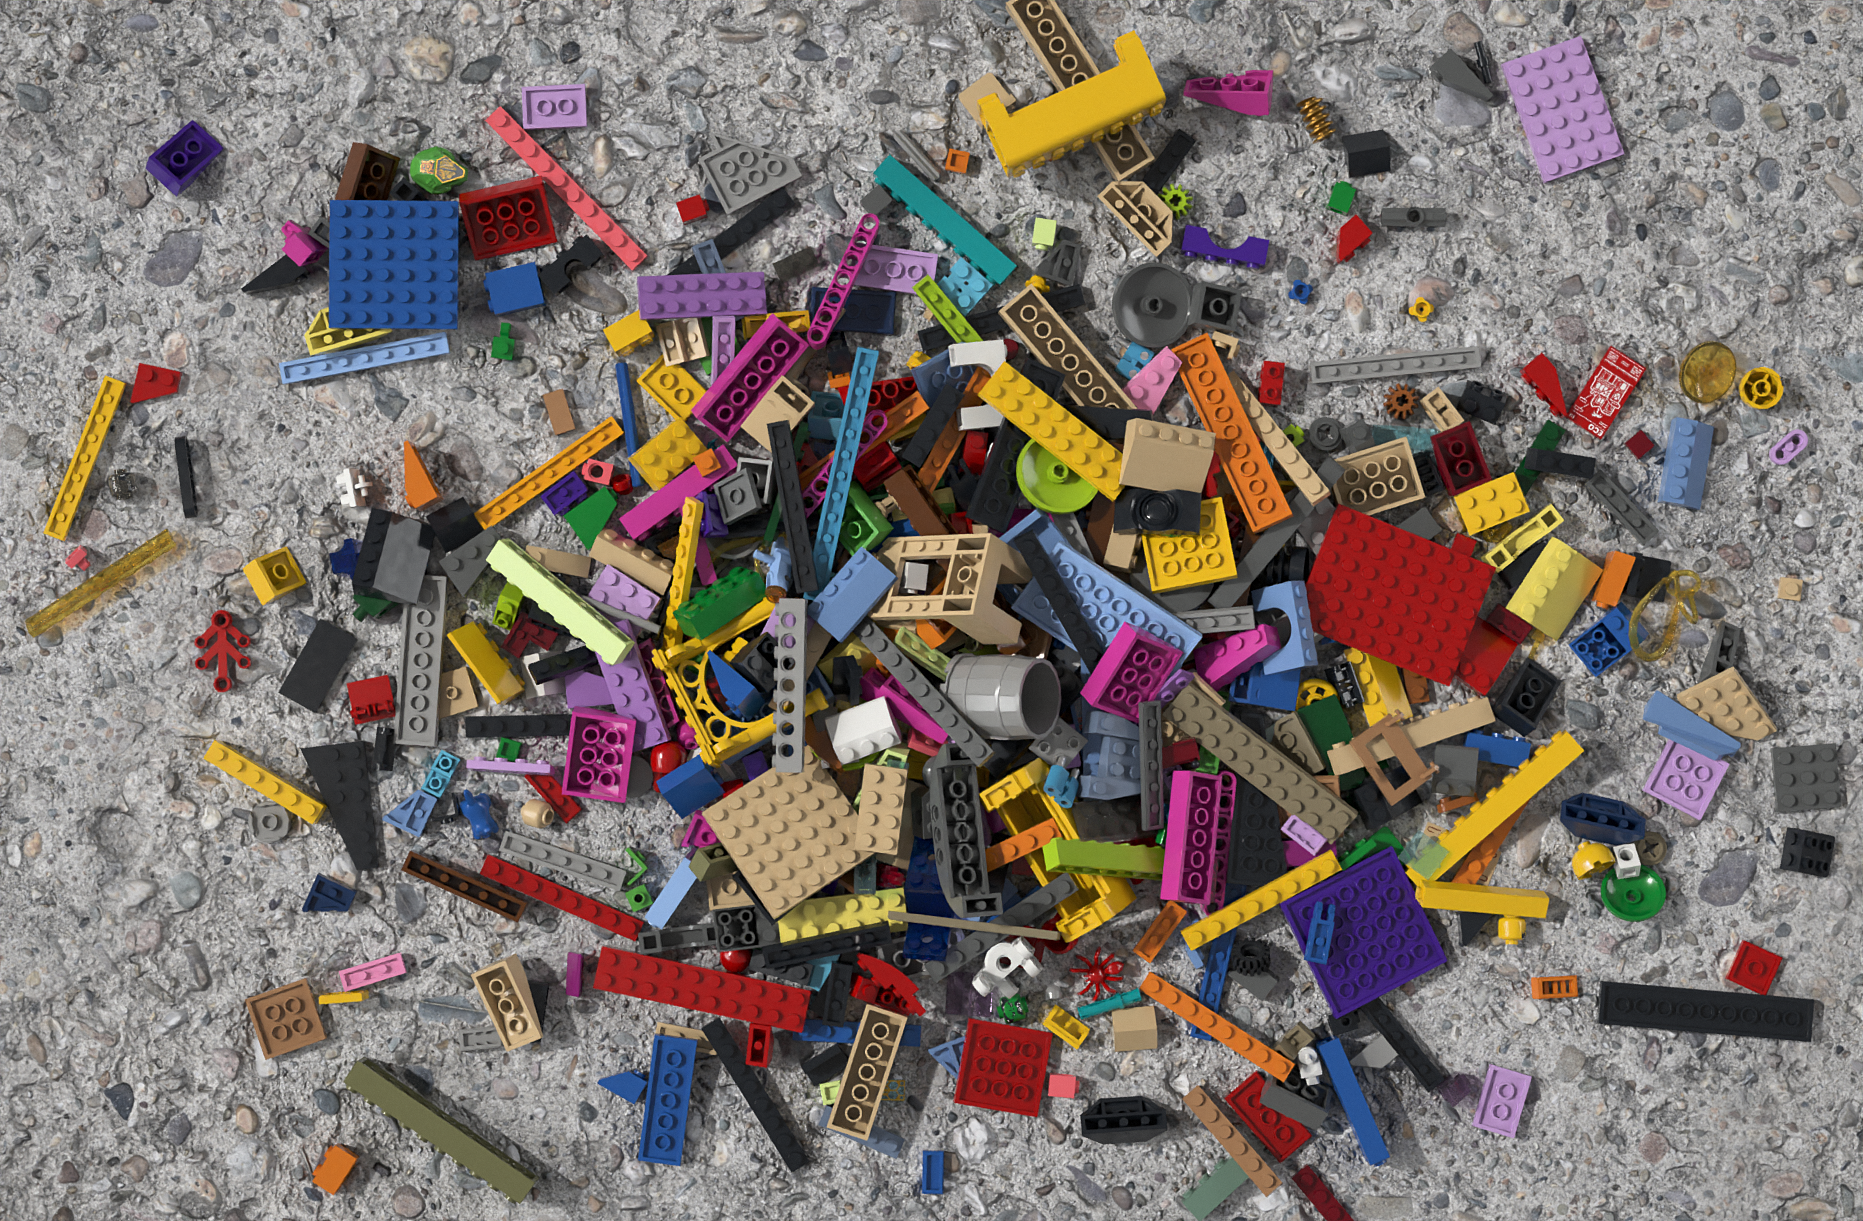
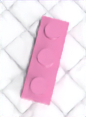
(372, 971)

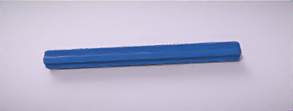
(628, 419)

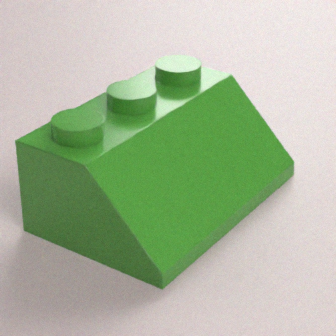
(861, 522)

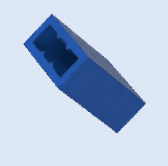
(514, 289)
(691, 786)

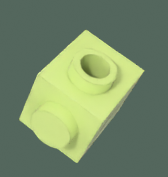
(1043, 234)

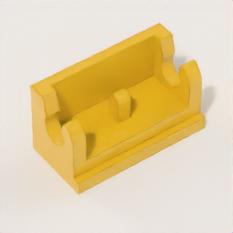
(1066, 1026)

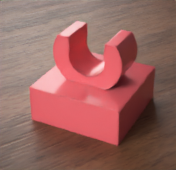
(78, 557)

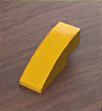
(797, 320)

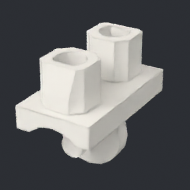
(355, 486)
(1309, 1065)

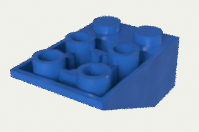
(1606, 640)
(1264, 690)

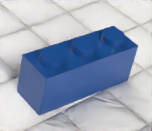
(1497, 749)

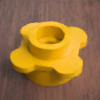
(1039, 283)
(1427, 308)

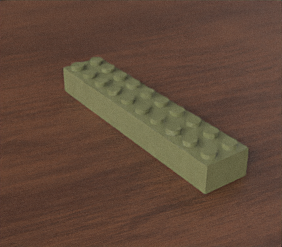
(441, 1130)

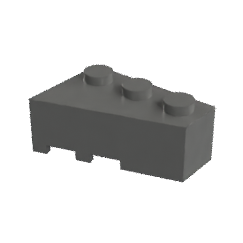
(469, 561)

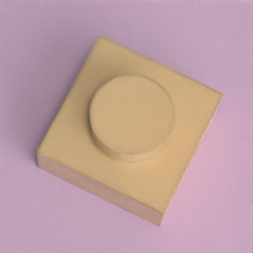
(1789, 589)

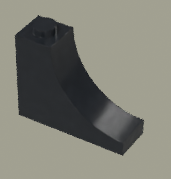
(546, 620)

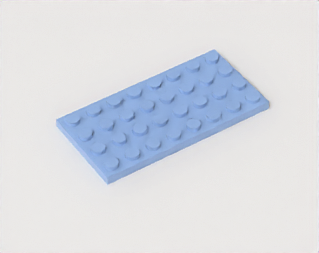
(1104, 605)

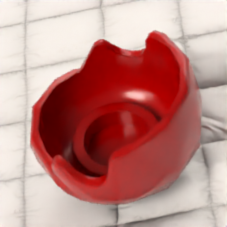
(736, 960)

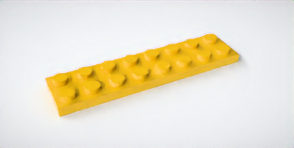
(1055, 429)

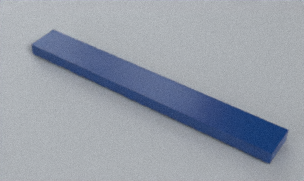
(1218, 963)

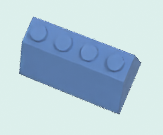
(1685, 463)
(851, 594)

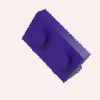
(565, 494)

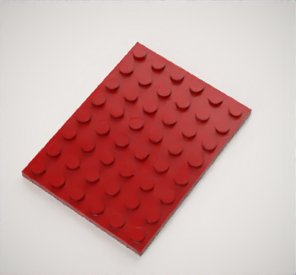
(1395, 594)

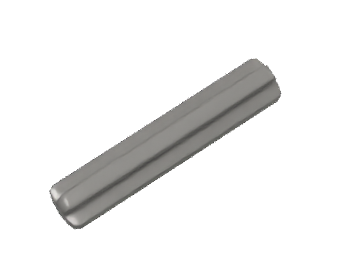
(917, 155)

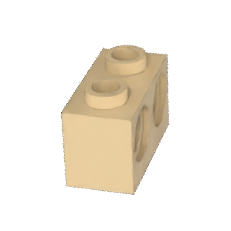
(1440, 410)

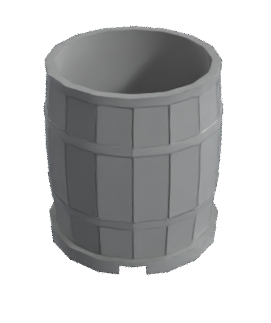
(1004, 694)

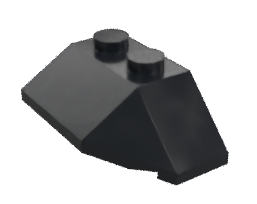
(1123, 1120)

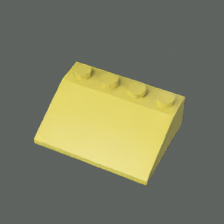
(1554, 588)

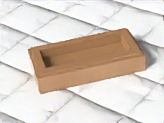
(559, 412)

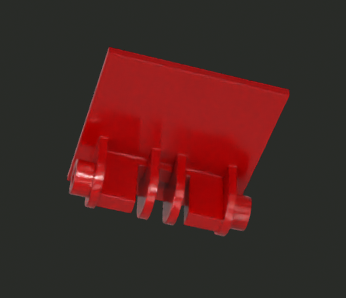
(371, 699)

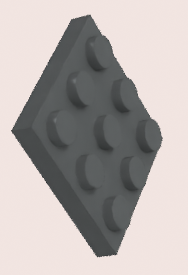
(1805, 777)

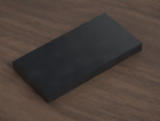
(318, 665)

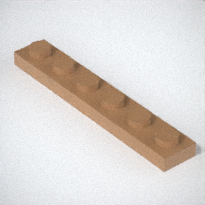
(1232, 1141)

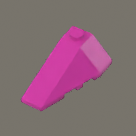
(1242, 93)

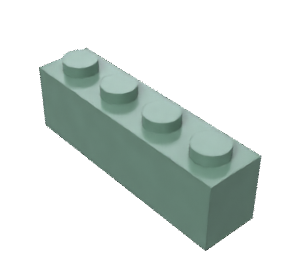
(1214, 1188)

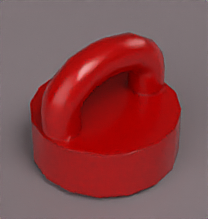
(622, 484)

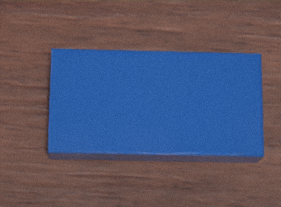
(933, 1172)

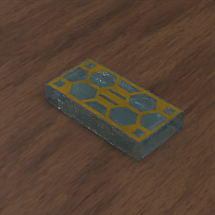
(894, 1090)

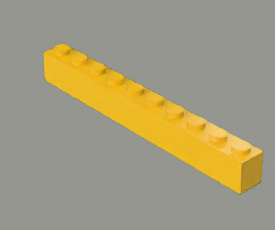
(1503, 801)

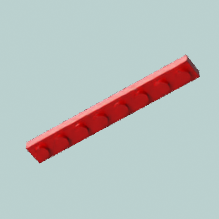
(561, 897)

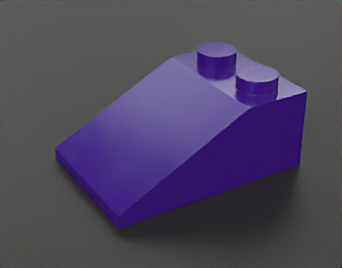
(183, 158)

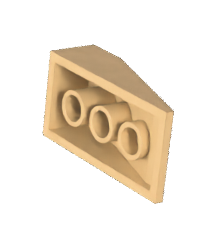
(509, 1001)

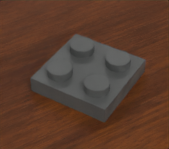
(737, 496)

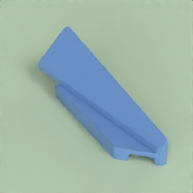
(1687, 728)

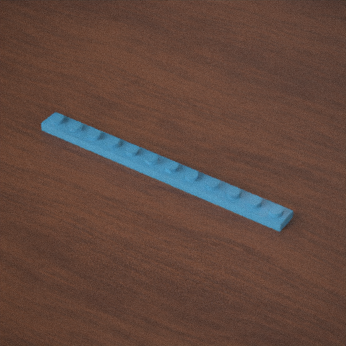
(843, 465)

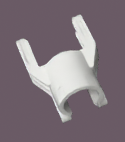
(1019, 952)

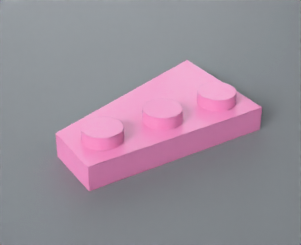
(1152, 382)

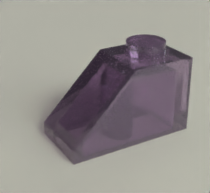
(1454, 1088)

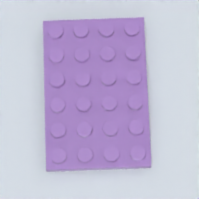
(1562, 109)

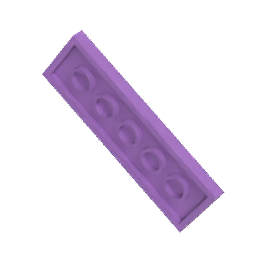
(701, 295)
(635, 695)

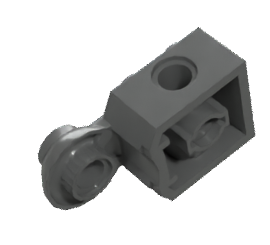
(921, 804)

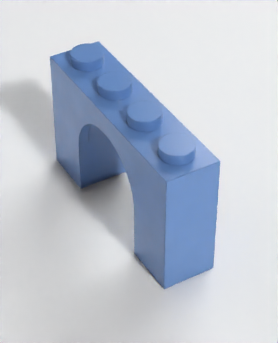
(1300, 649)

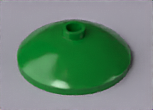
(1646, 890)

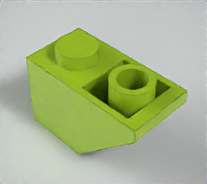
(508, 606)

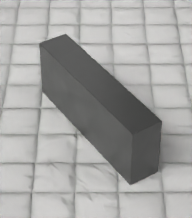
(1421, 524)

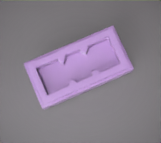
(1304, 834)

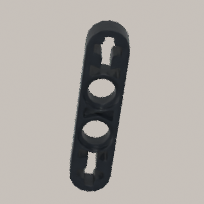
(186, 477)

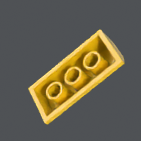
(1379, 686)

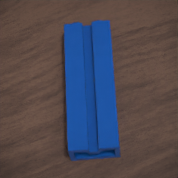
(1352, 1100)

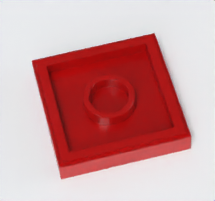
(1753, 968)

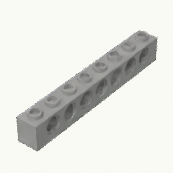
(795, 762)

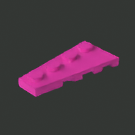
(699, 832)

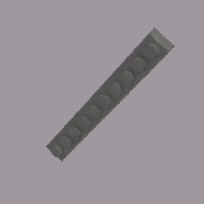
(923, 691)

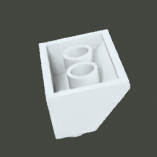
(863, 730)

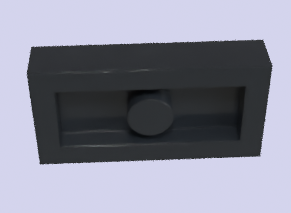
(825, 1064)

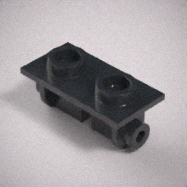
(384, 749)

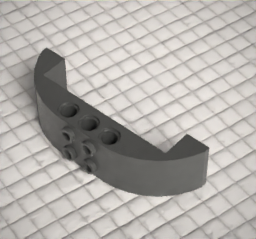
(959, 835)

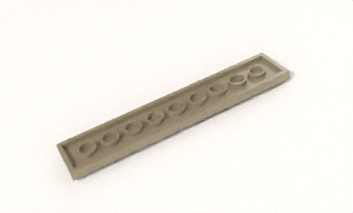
(1259, 762)

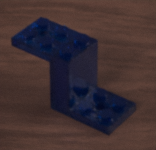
(925, 897)

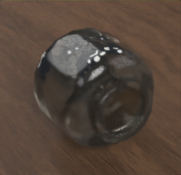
(122, 484)

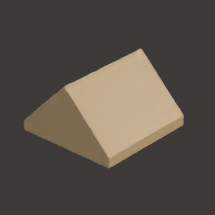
(1134, 1028)

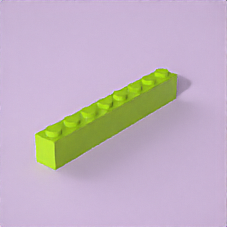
(1104, 859)

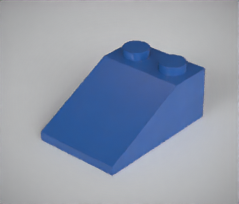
(740, 694)

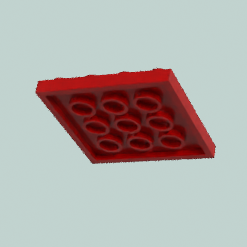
(1002, 1067)

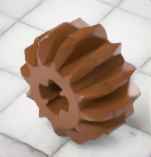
(1396, 394)

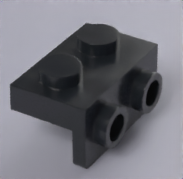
(1481, 402)
(847, 678)

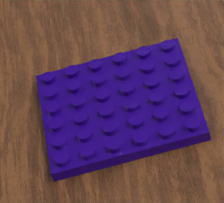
(1376, 935)

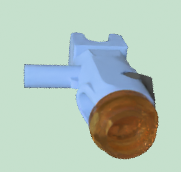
(780, 573)

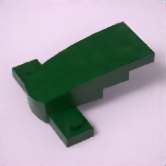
(1329, 726)

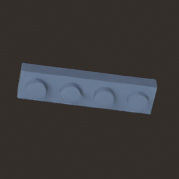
(709, 260)
(878, 1138)

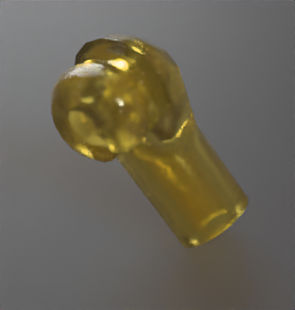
(1497, 535)

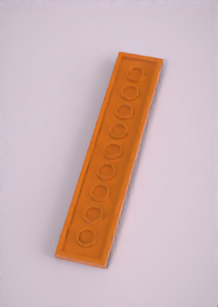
(1234, 439)

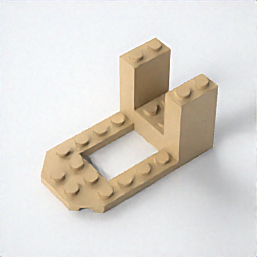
(969, 590)

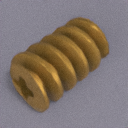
(1316, 118)

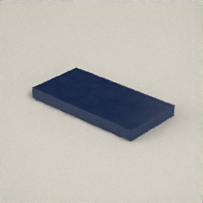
(865, 311)

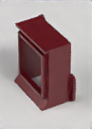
(1180, 752)

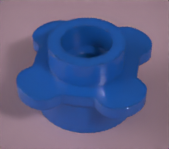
(1306, 289)

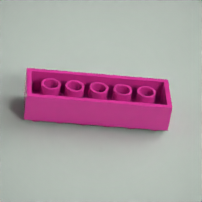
(749, 377)
(663, 504)
(1191, 837)

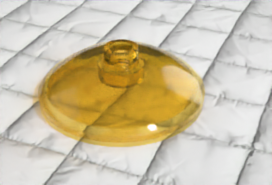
(1715, 375)

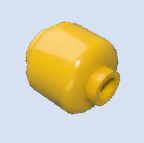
(1511, 929)

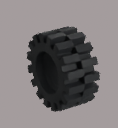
(1250, 948)

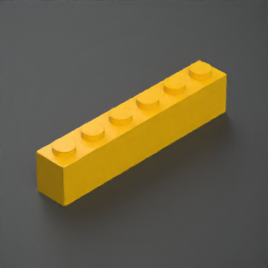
(265, 781)

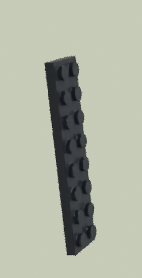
(998, 484)

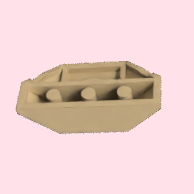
(1140, 212)

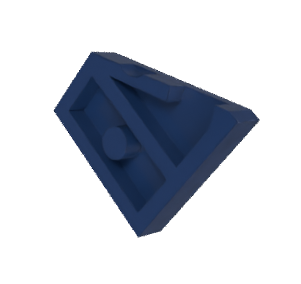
(329, 895)

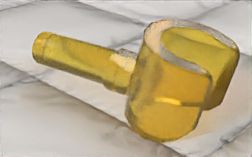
(1538, 637)

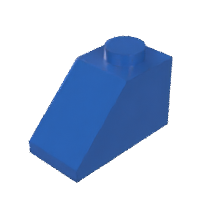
(625, 1084)

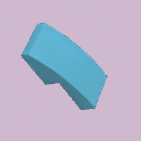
(440, 774)

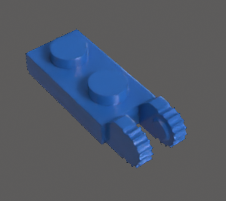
(1320, 935)

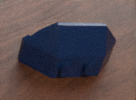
(1602, 819)

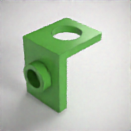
(639, 858)

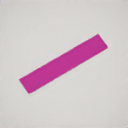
(702, 558)

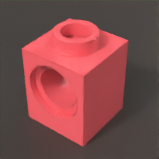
(605, 479)
(1062, 1085)

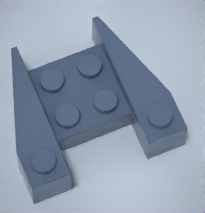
(1118, 759)

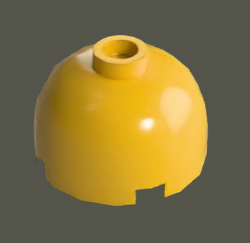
(1761, 388)
(1591, 859)

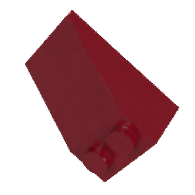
(1460, 459)

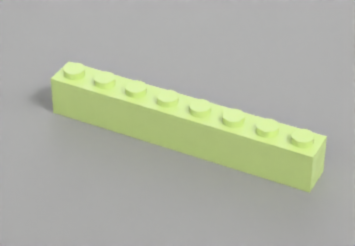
(560, 601)

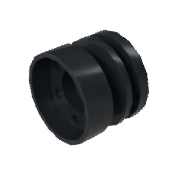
(1288, 567)

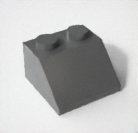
(1456, 769)

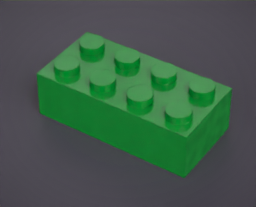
(720, 603)

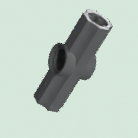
(1426, 217)

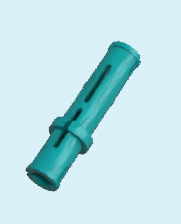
(1108, 1004)

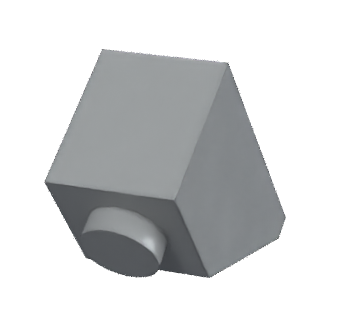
(1375, 1054)

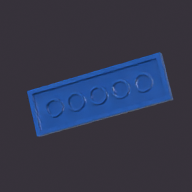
(667, 1099)

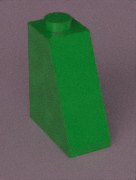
(593, 515)

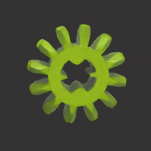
(1182, 205)

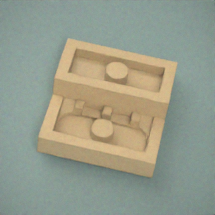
(682, 340)

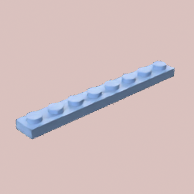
(364, 358)

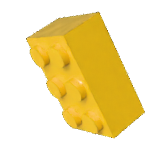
(667, 454)
(1492, 503)

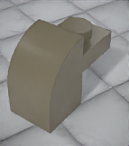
(1293, 1041)

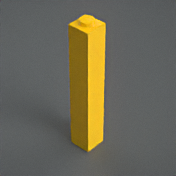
(1482, 898)

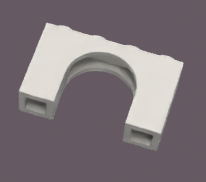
(990, 357)

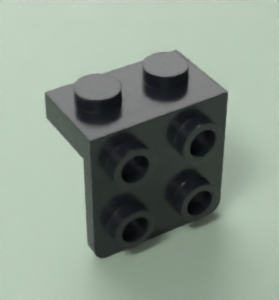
(1807, 852)

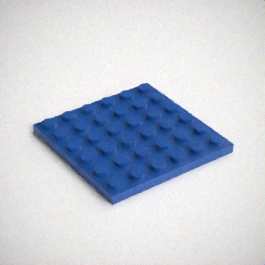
(393, 264)

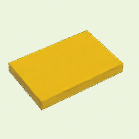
(672, 388)

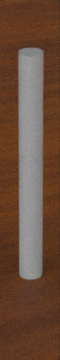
(622, 615)

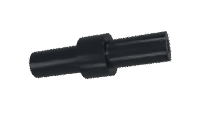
(1483, 62)

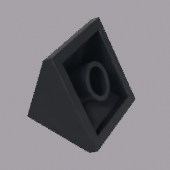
(1366, 153)
(454, 524)

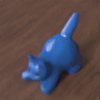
(477, 811)

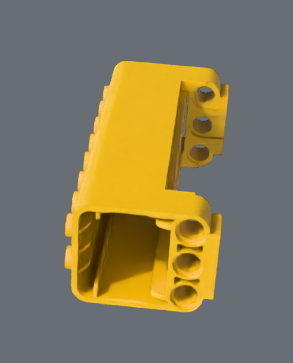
(1076, 113)
(1024, 803)

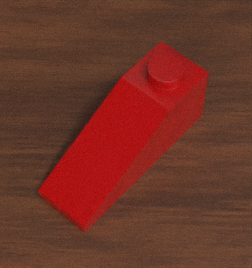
(973, 450)

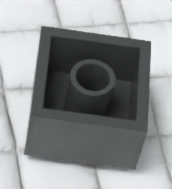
(1214, 307)

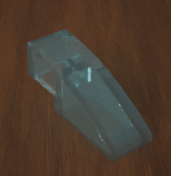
(1417, 437)

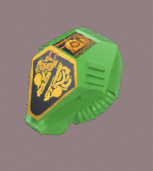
(437, 171)

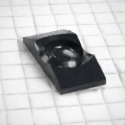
(1157, 512)

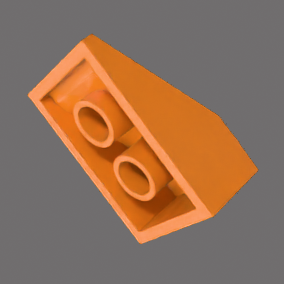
(418, 482)

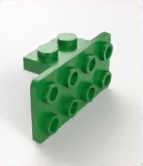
(1366, 847)

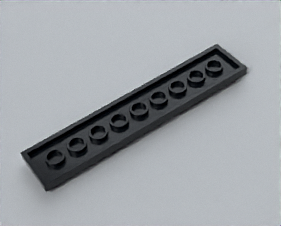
(1705, 1011)

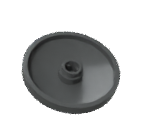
(1152, 304)
(1173, 601)

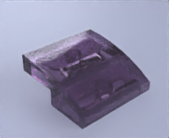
(964, 998)

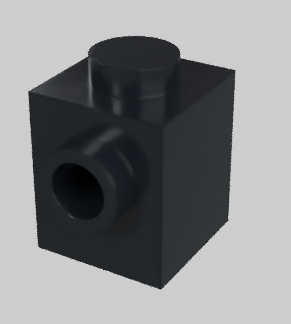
(1344, 1023)

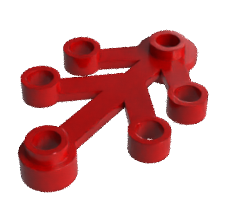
(222, 647)

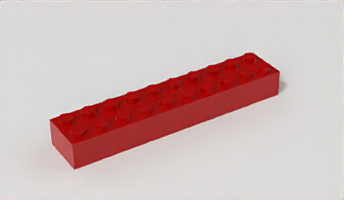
(702, 988)

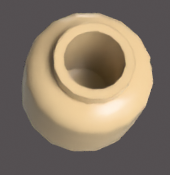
(537, 813)

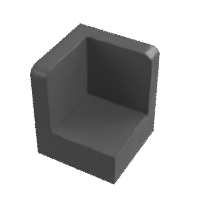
(875, 201)

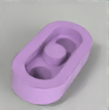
(1787, 447)

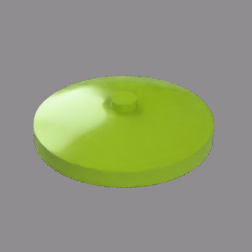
(1050, 482)

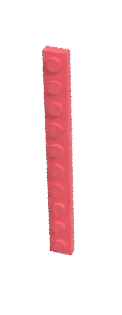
(566, 188)

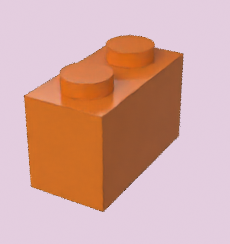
(335, 1168)

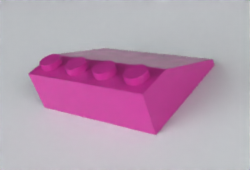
(1130, 672)
(598, 755)

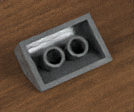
(1298, 1100)

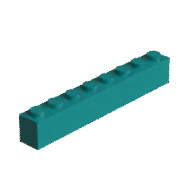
(944, 220)

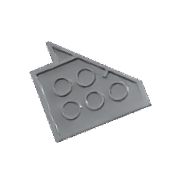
(745, 172)

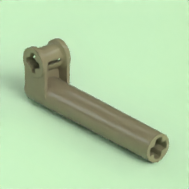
(798, 367)

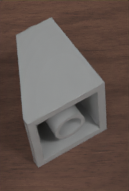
(764, 478)

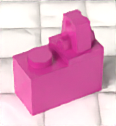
(300, 245)

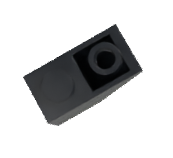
(838, 353)

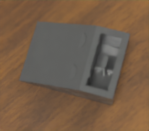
(743, 929)

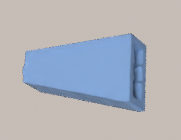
(673, 893)

